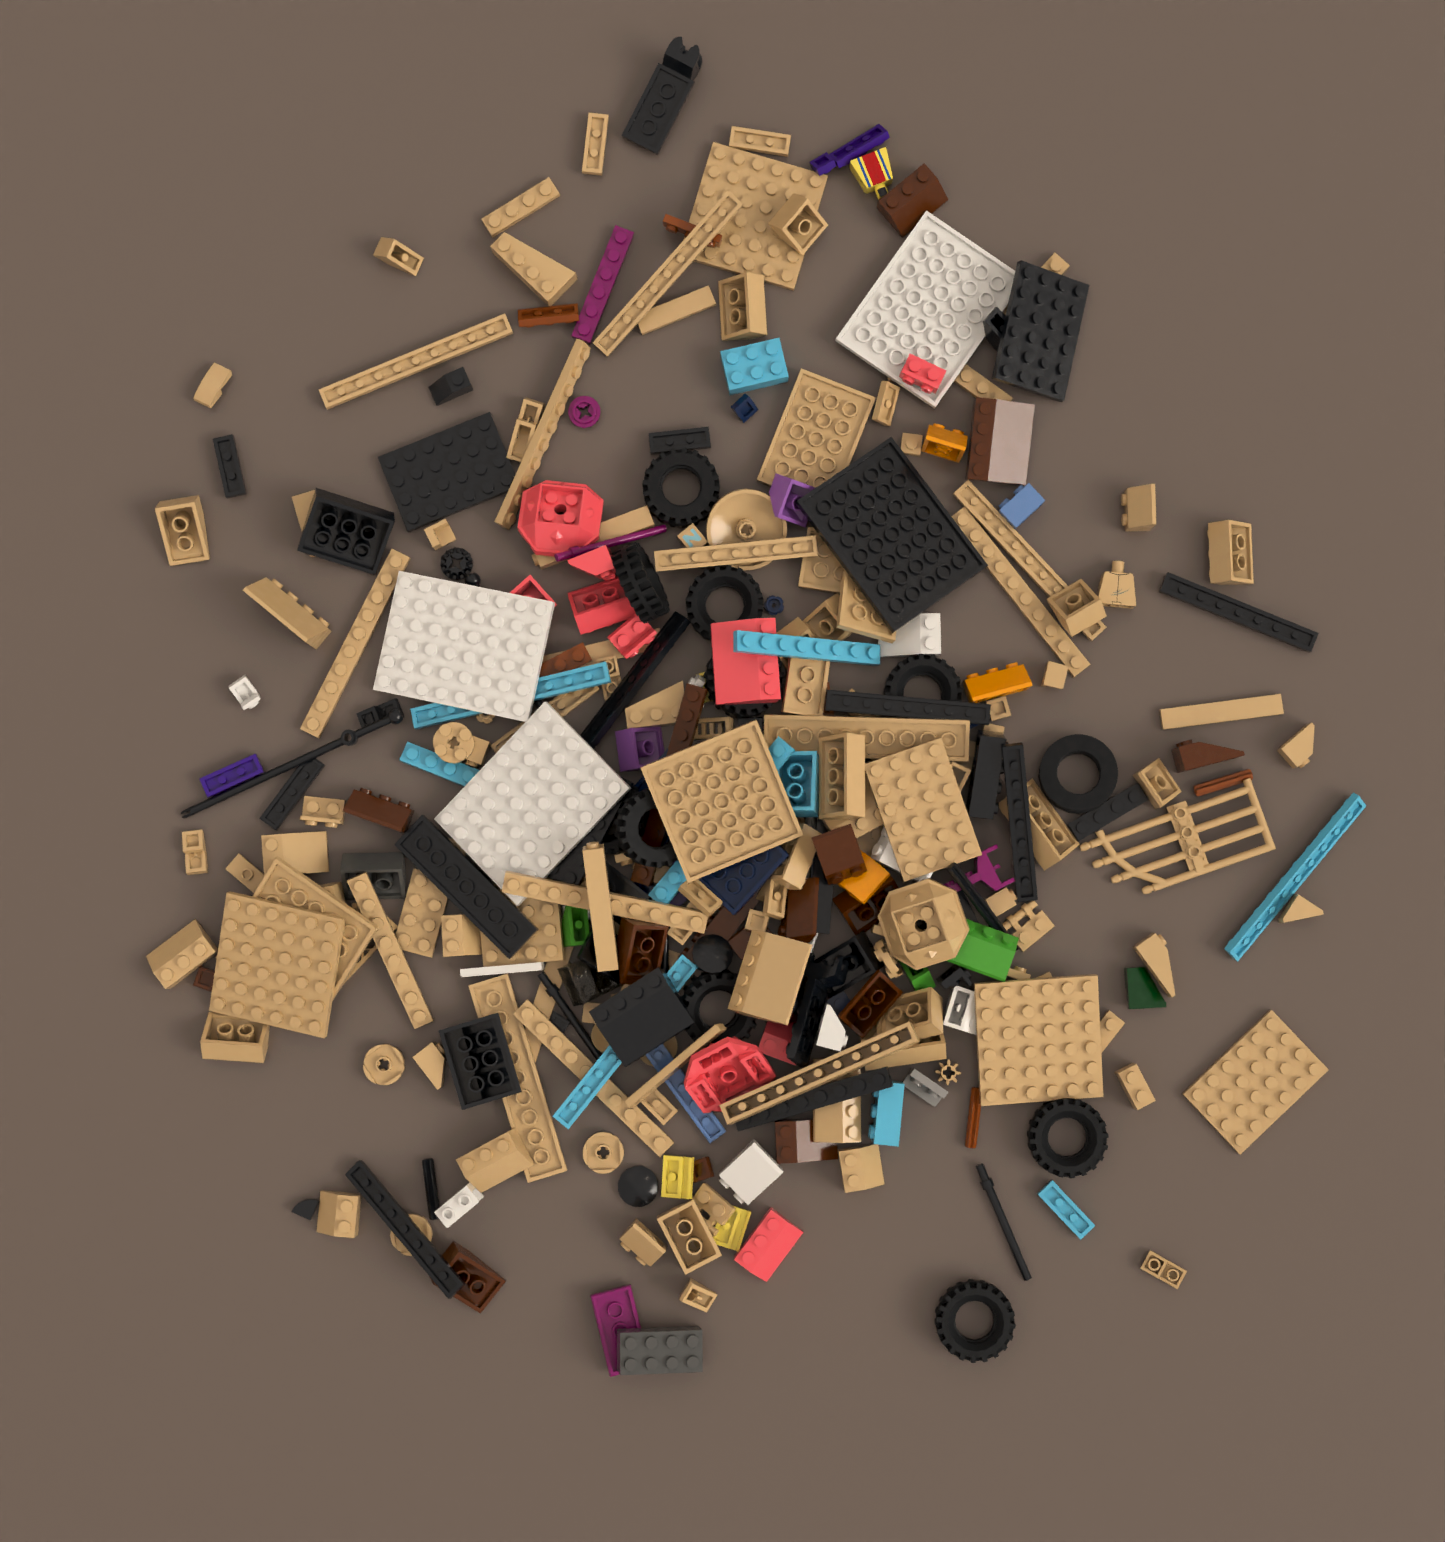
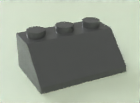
(384, 870)

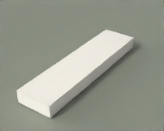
(502, 969)

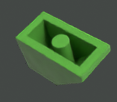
(574, 926)
(918, 978)

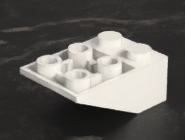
(960, 1010)

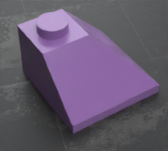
(783, 496)

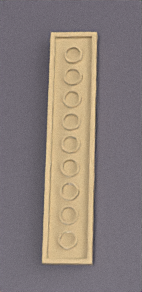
(882, 734)
(528, 1109)

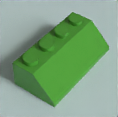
(986, 951)

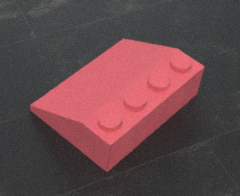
(743, 676)

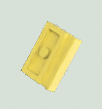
(677, 1177)
(733, 1231)

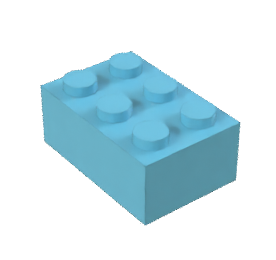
(754, 366)
(801, 782)
(887, 1115)

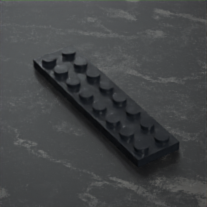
(466, 886)

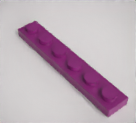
(602, 284)

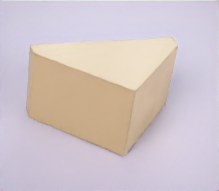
(1298, 909)
(697, 1295)

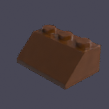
(911, 199)
(379, 810)
(801, 912)
(861, 916)
(870, 1004)

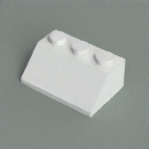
(830, 1030)

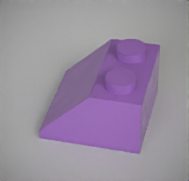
(638, 747)

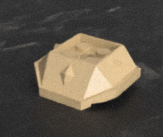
(938, 908)

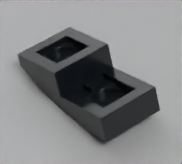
(377, 712)

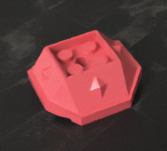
(555, 533)
(726, 1072)

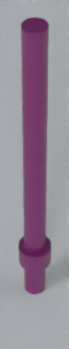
(576, 551)

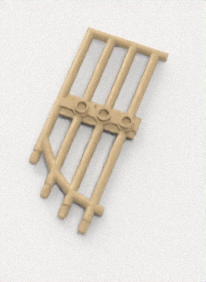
(1187, 835)

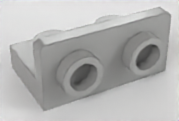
(924, 1087)

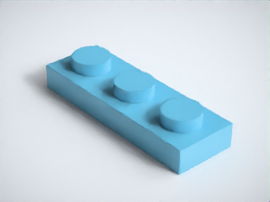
(1066, 1209)

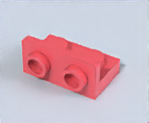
(922, 374)
(632, 636)

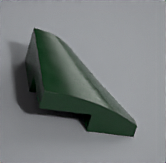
(1141, 989)

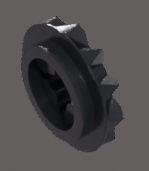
(466, 563)

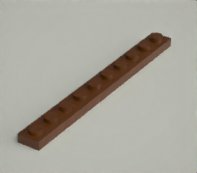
(681, 738)

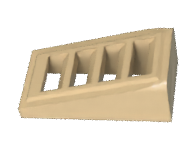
(729, 724)

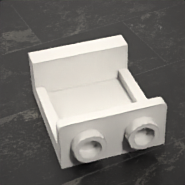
(458, 1205)

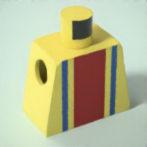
(873, 172)

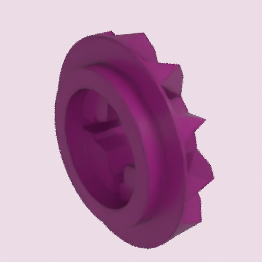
(583, 402)

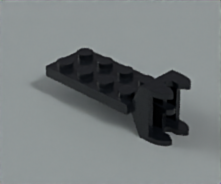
(664, 96)
(810, 1009)

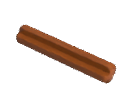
(1222, 782)
(973, 1119)

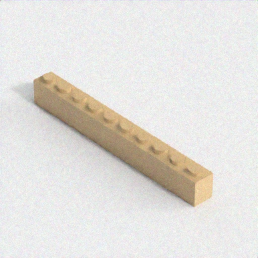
(819, 1073)

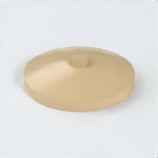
(744, 517)

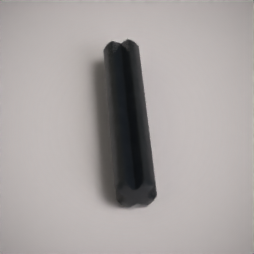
(430, 1187)

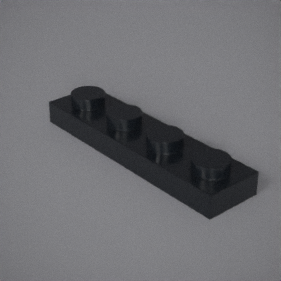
(1108, 812)

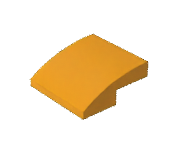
(868, 883)

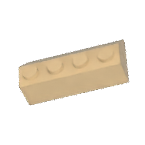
(842, 776)
(1050, 834)
(926, 1050)
(840, 1120)

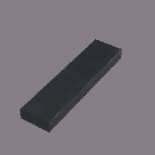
(291, 793)

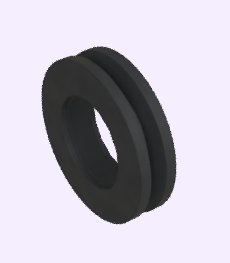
(1091, 748)

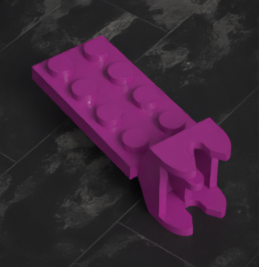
(984, 873)

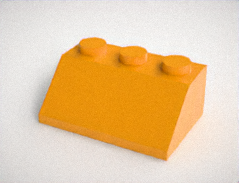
(996, 683)

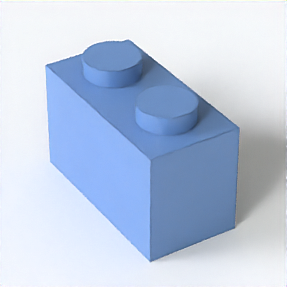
(1021, 506)

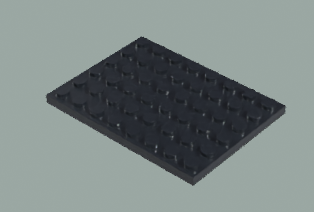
(891, 534)

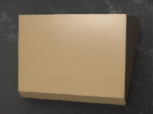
(1157, 783)

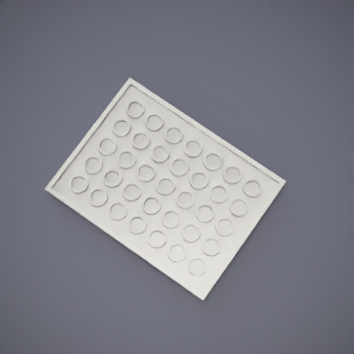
(929, 305)
(464, 646)
(532, 800)

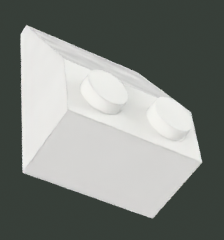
(916, 637)

